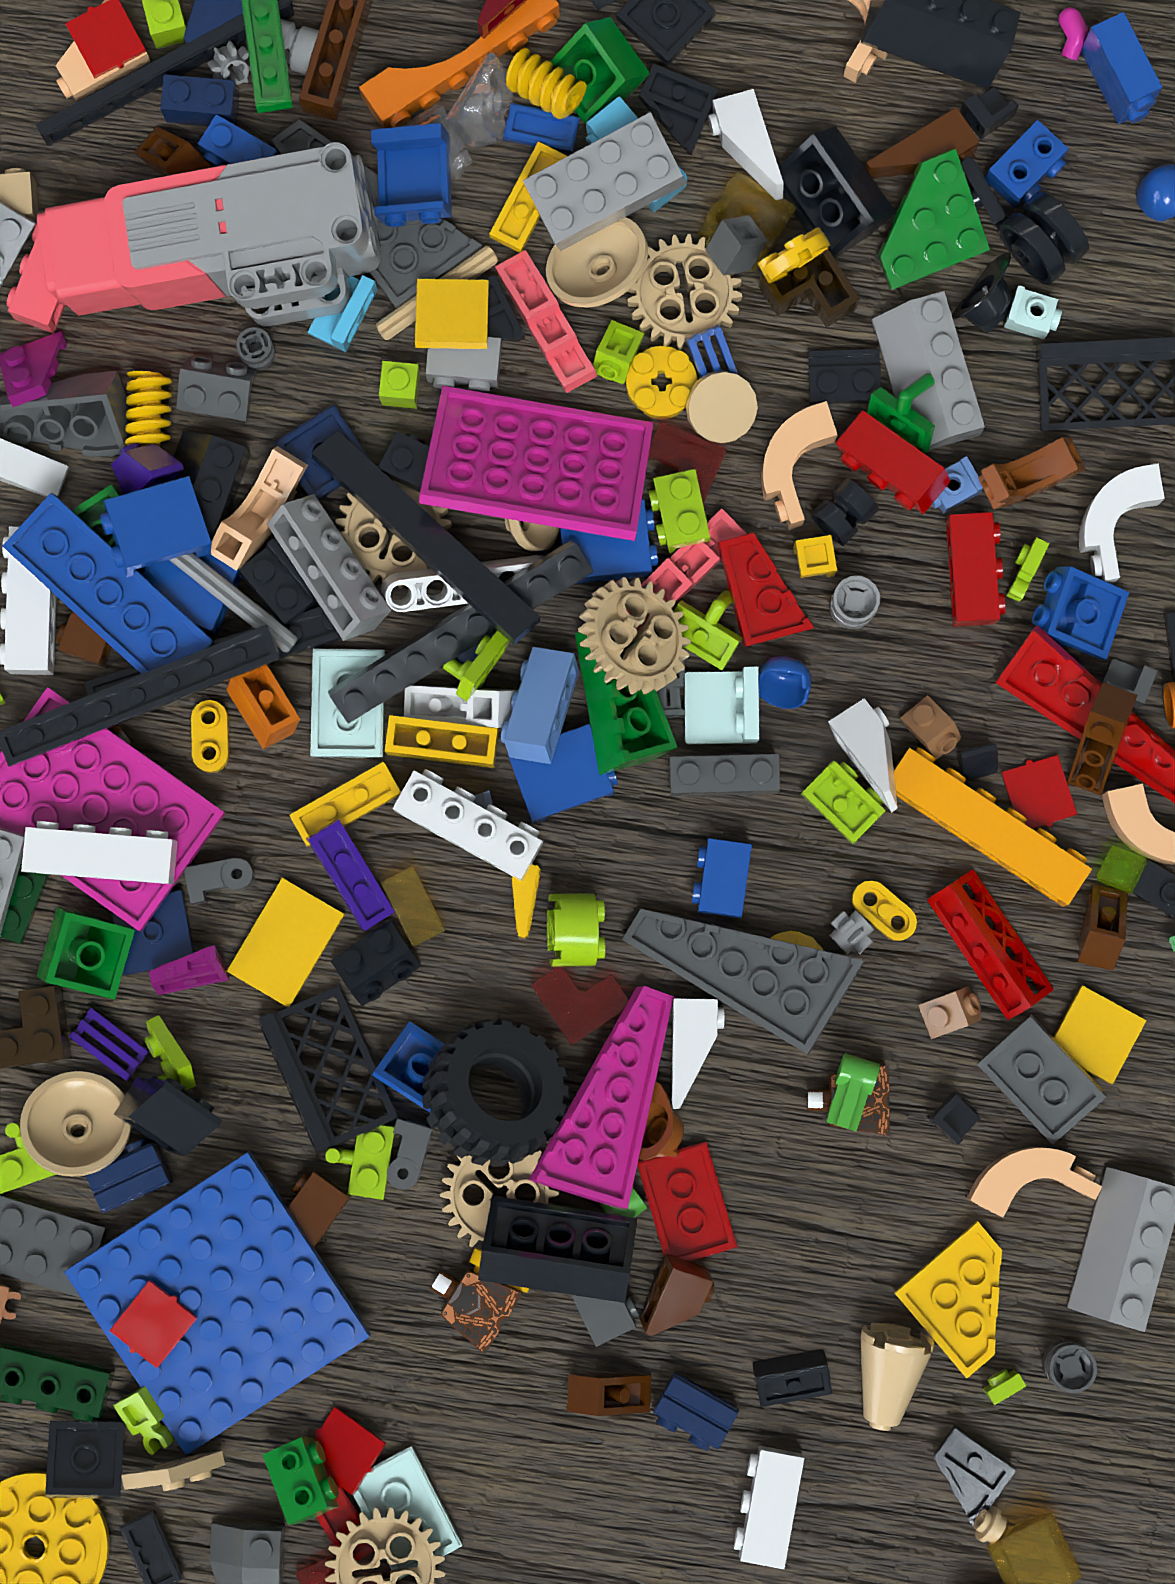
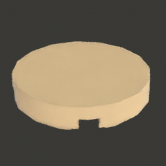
(721, 406)

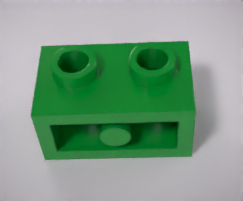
(301, 1480)

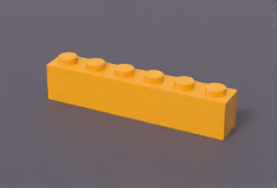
(989, 828)

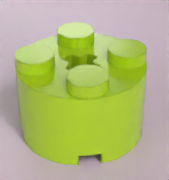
(575, 929)

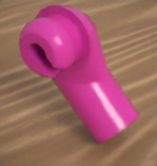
(1075, 31)

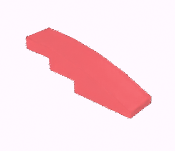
(546, 321)
(693, 562)

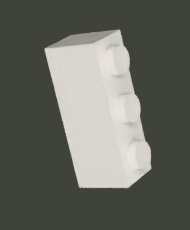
(769, 1506)

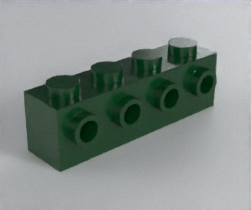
(54, 1382)

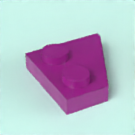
(30, 368)
(189, 972)

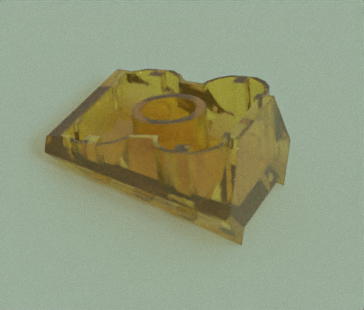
(744, 198)
(1034, 1553)

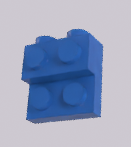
(1080, 611)

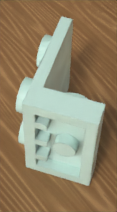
(722, 707)

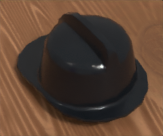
(989, 297)

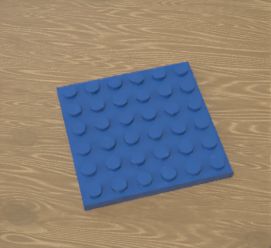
(252, 1281)

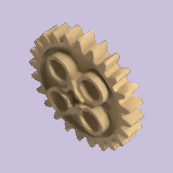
(653, 297)
(360, 521)
(608, 616)
(474, 1217)
(379, 1534)

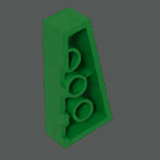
(623, 725)

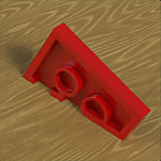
(757, 592)

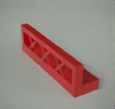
(987, 948)

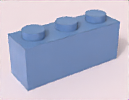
(540, 705)

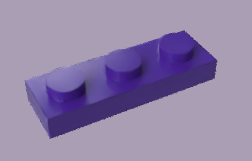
(350, 874)

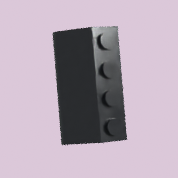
(945, 35)
(558, 1249)

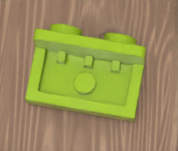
(680, 510)
(844, 801)

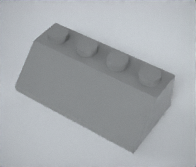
(923, 340)
(1124, 1249)

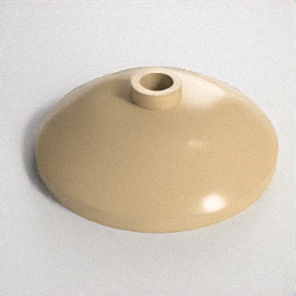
(599, 265)
(69, 1104)

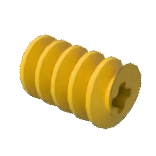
(543, 85)
(147, 408)

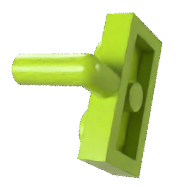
(707, 636)
(474, 673)
(175, 1063)
(368, 1161)
(17, 1166)

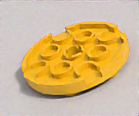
(69, 1527)

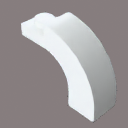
(1125, 492)

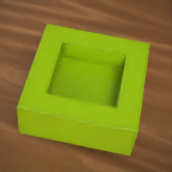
(1003, 1385)

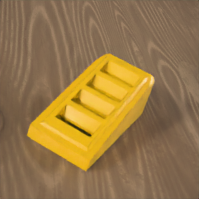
(524, 900)

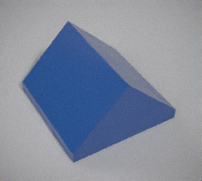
(408, 1062)

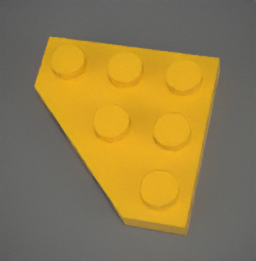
(959, 1298)

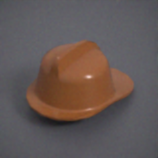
(663, 1127)

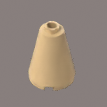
(891, 1371)

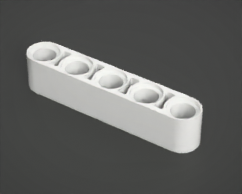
(418, 581)

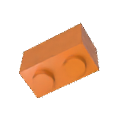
(263, 706)

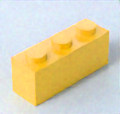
(441, 741)

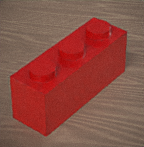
(892, 463)
(974, 569)

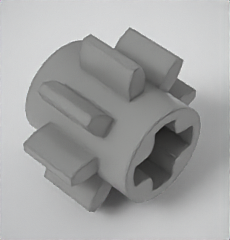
(225, 57)
(851, 932)

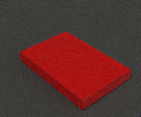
(687, 1204)

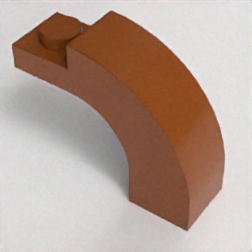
(1031, 474)

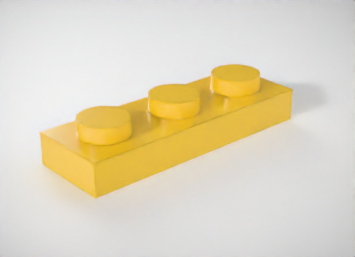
(519, 212)
(347, 801)

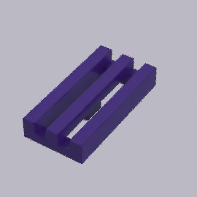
(84, 1025)

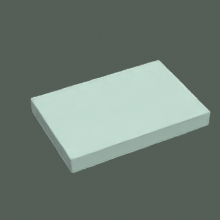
(329, 730)
(406, 1486)

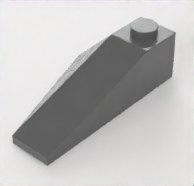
(75, 414)
(247, 1553)

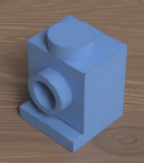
(968, 486)

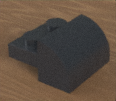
(278, 583)

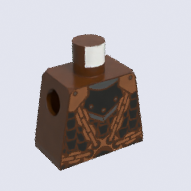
(875, 1114)
(476, 1306)

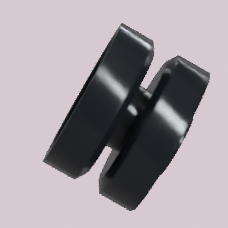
(1044, 238)

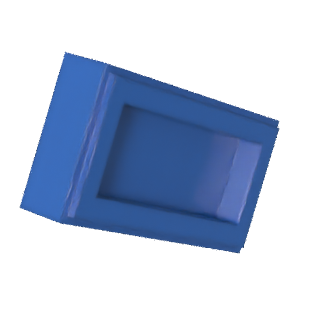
(530, 125)

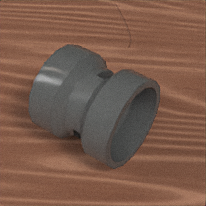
(259, 354)

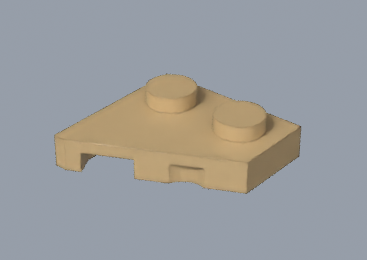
(172, 1474)

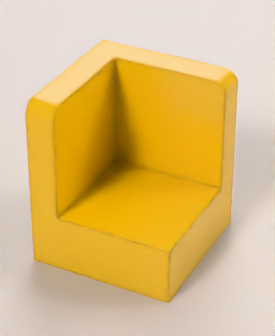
(815, 556)

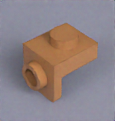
(932, 727)
(951, 1012)

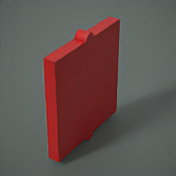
(105, 37)
(1039, 792)
(153, 1323)
(348, 1449)

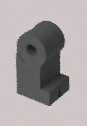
(216, 876)
(408, 1165)

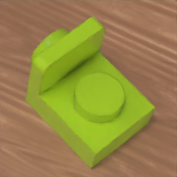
(617, 352)

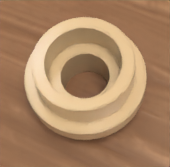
(989, 1525)

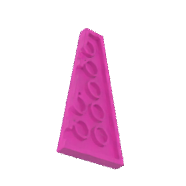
(605, 1125)

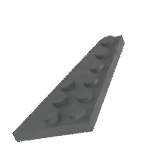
(407, 250)
(765, 979)

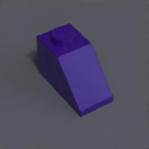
(144, 467)

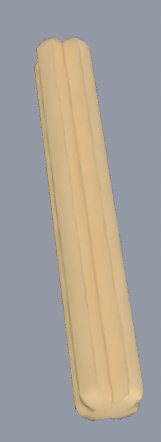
(406, 313)

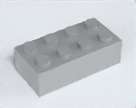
(604, 182)

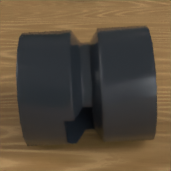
(843, 513)

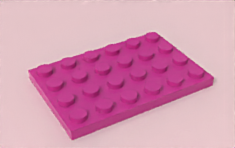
(537, 463)
(107, 786)

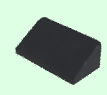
(792, 1377)

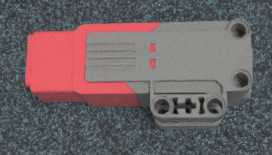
(251, 228)

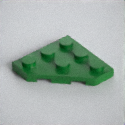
(933, 223)

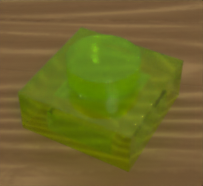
(1121, 869)

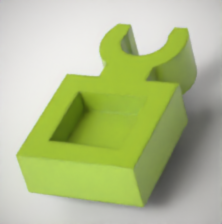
(1029, 561)
(143, 1416)

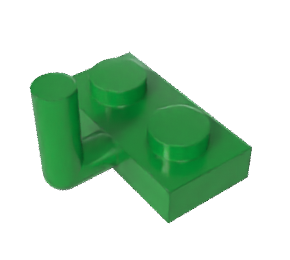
(898, 415)

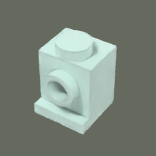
(1023, 321)

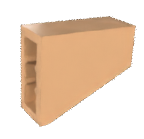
(78, 79)

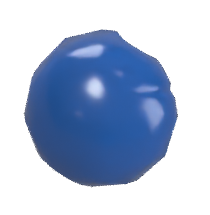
(1157, 193)
(784, 682)

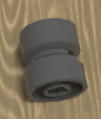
(1069, 1366)

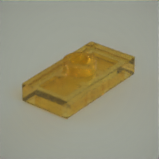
(413, 906)

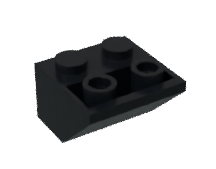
(167, 1114)

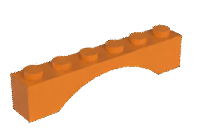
(401, 92)

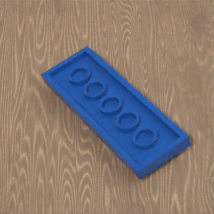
(83, 575)

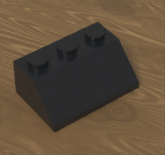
(833, 191)
(215, 473)

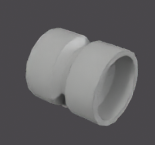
(298, 45)
(854, 602)

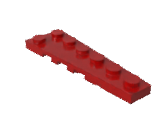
(1065, 692)

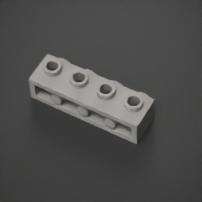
(328, 567)

